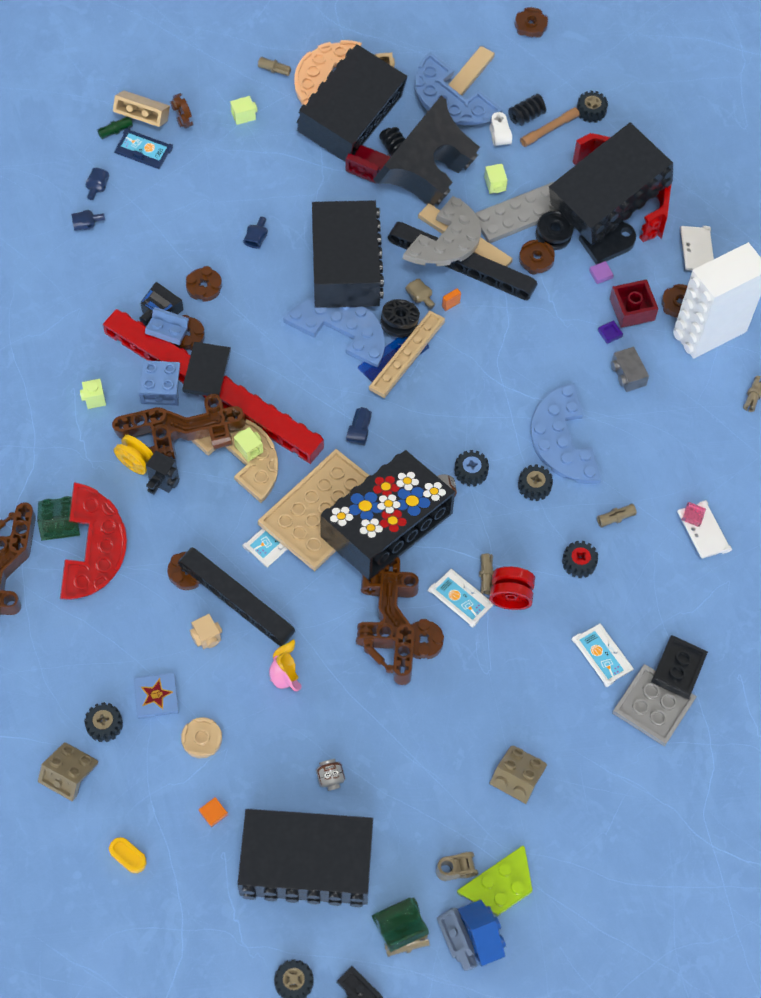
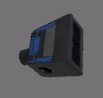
(161, 298)

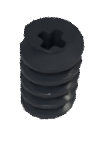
(527, 109)
(392, 139)

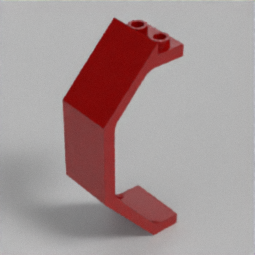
(656, 220)

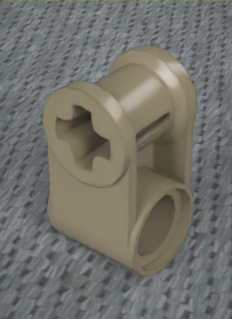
(461, 866)

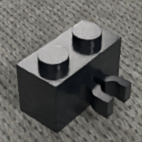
(161, 473)

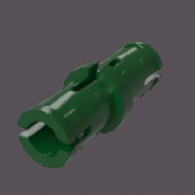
(114, 127)

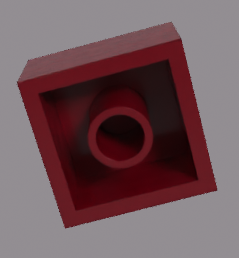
(633, 303)

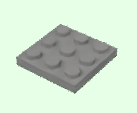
(652, 708)

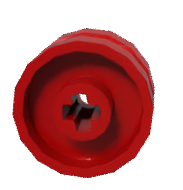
(512, 588)

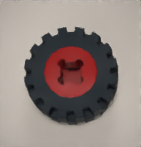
(580, 566)

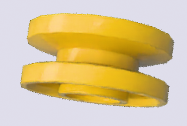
(133, 454)

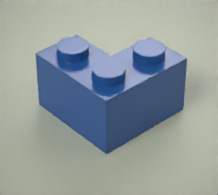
(483, 932)

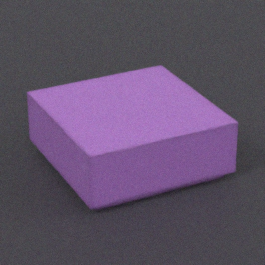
(601, 272)

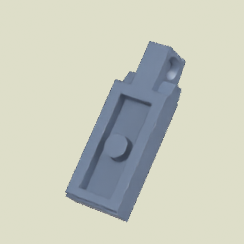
(457, 938)

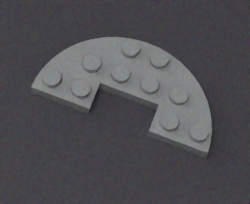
(455, 243)

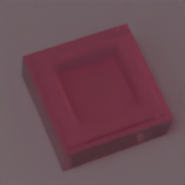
(693, 514)

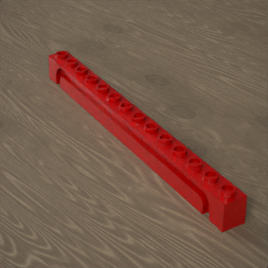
(277, 425)

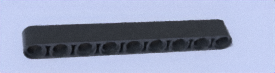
(473, 266)

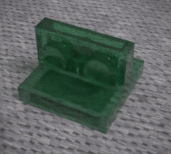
(400, 924)

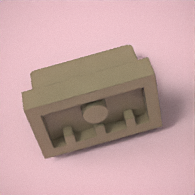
(66, 770)

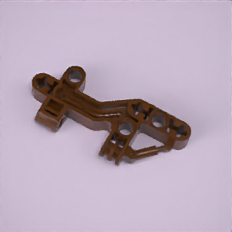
(211, 424)
(13, 554)
(390, 586)

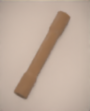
(535, 135)

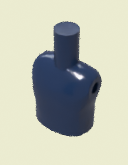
(96, 182)
(85, 220)
(256, 234)

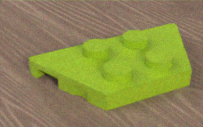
(501, 884)

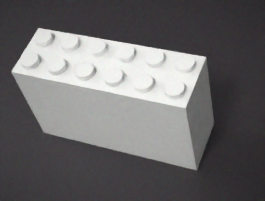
(719, 301)

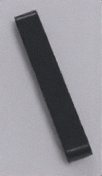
(236, 596)

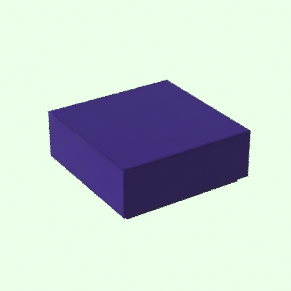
(610, 332)

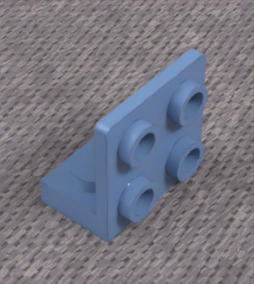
(159, 383)

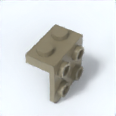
(518, 773)

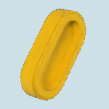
(127, 855)

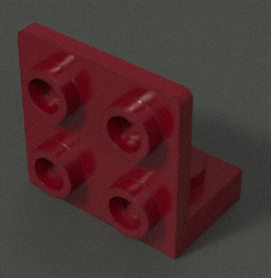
(366, 163)

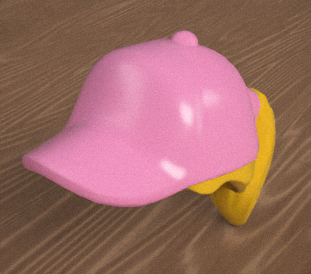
(282, 669)

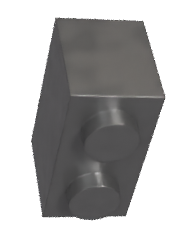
(629, 369)

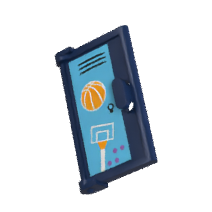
(136, 145)

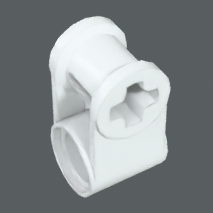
(500, 130)

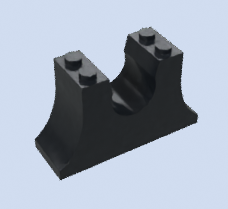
(432, 139)

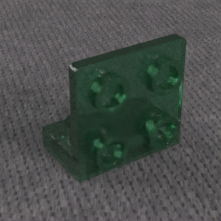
(54, 519)

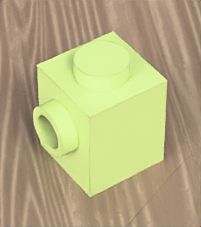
(243, 110)
(495, 178)
(93, 393)
(248, 443)

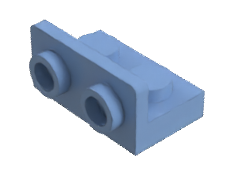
(167, 326)

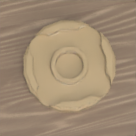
(201, 737)

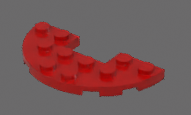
(104, 544)

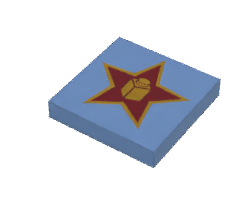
(156, 695)

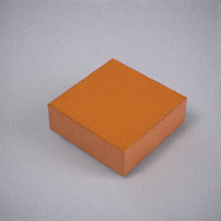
(451, 299)
(213, 812)

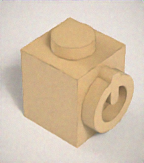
(205, 632)

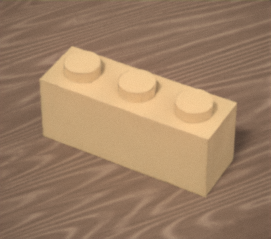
(141, 108)

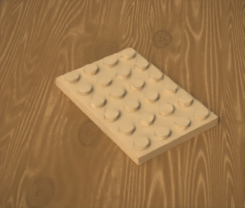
(297, 516)

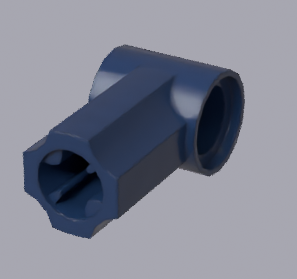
(358, 431)

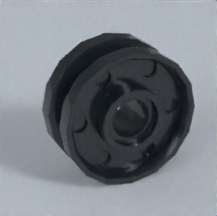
(554, 230)
(399, 318)

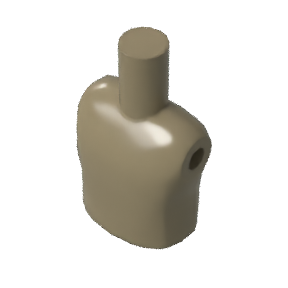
(420, 292)

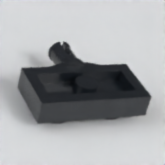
(356, 985)

